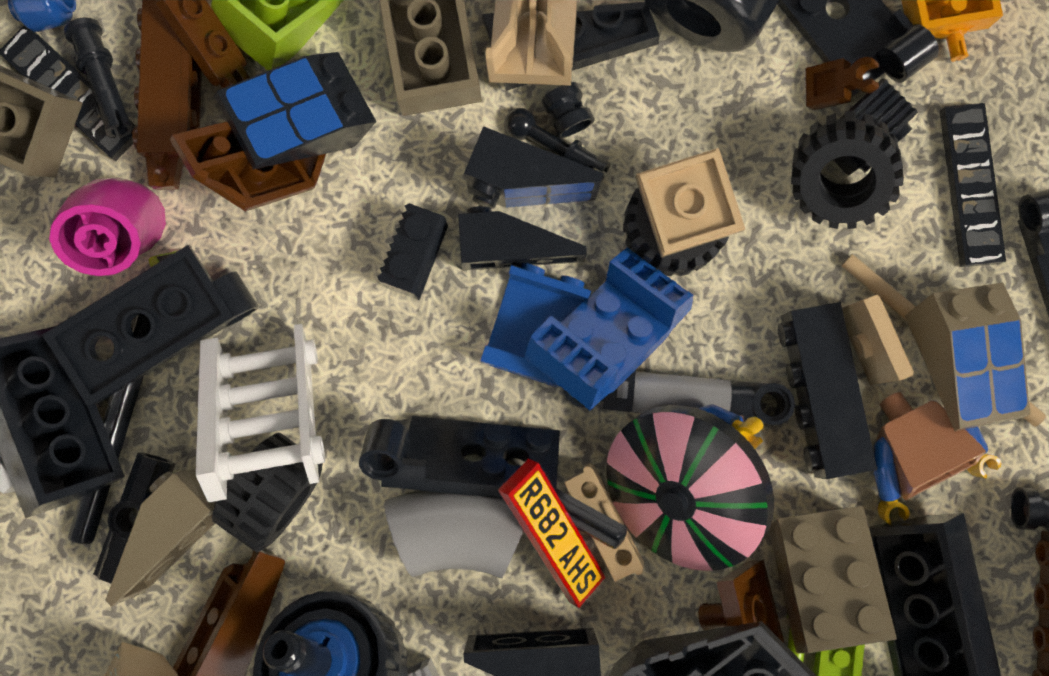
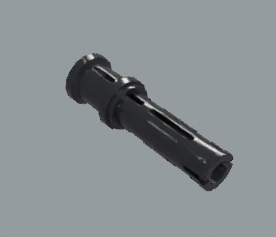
(95, 63)

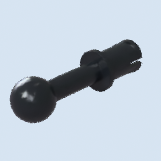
(522, 125)

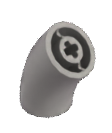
(452, 532)

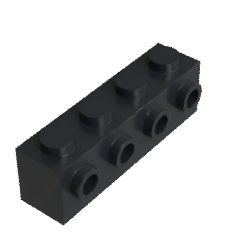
(826, 391)

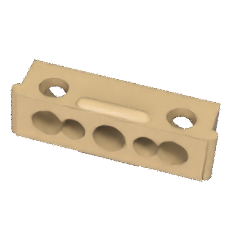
(590, 489)

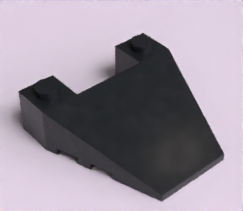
(723, 651)

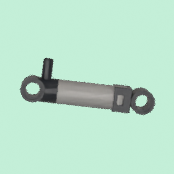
(650, 390)

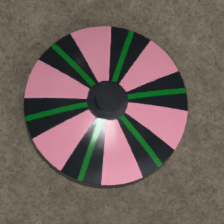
(690, 487)

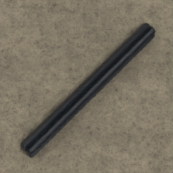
(116, 423)

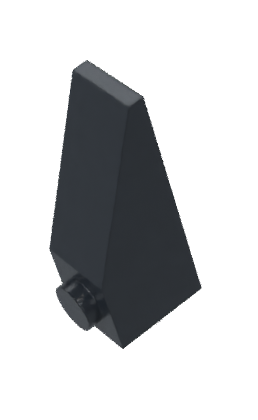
(502, 240)

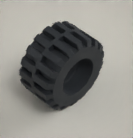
(847, 201)
(643, 242)
(264, 500)

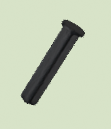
(593, 522)

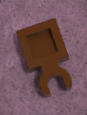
(832, 82)

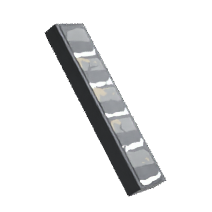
(43, 64)
(972, 185)

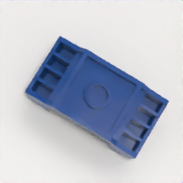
(611, 330)

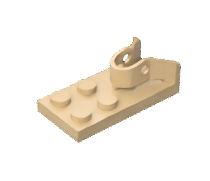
(532, 42)

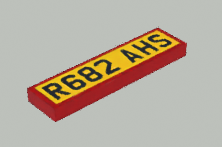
(552, 532)

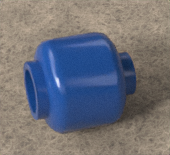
(42, 14)

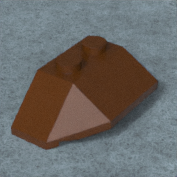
(220, 164)

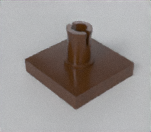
(744, 600)

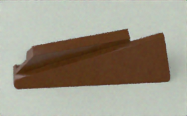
(231, 619)

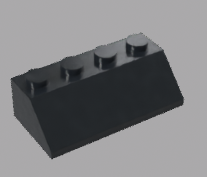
(47, 433)
(934, 598)

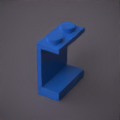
(524, 308)

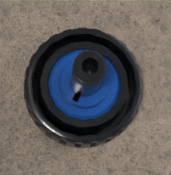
(331, 637)

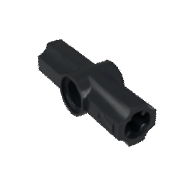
(144, 473)

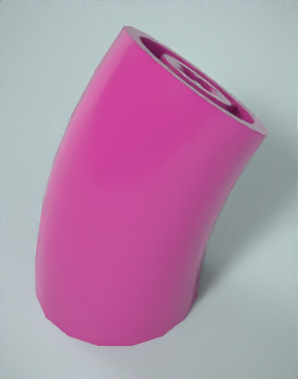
(107, 226)

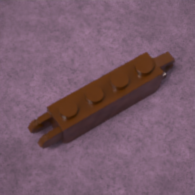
(166, 96)

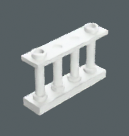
(217, 430)

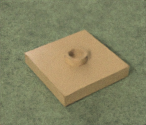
(690, 202)
(876, 341)

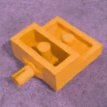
(953, 19)

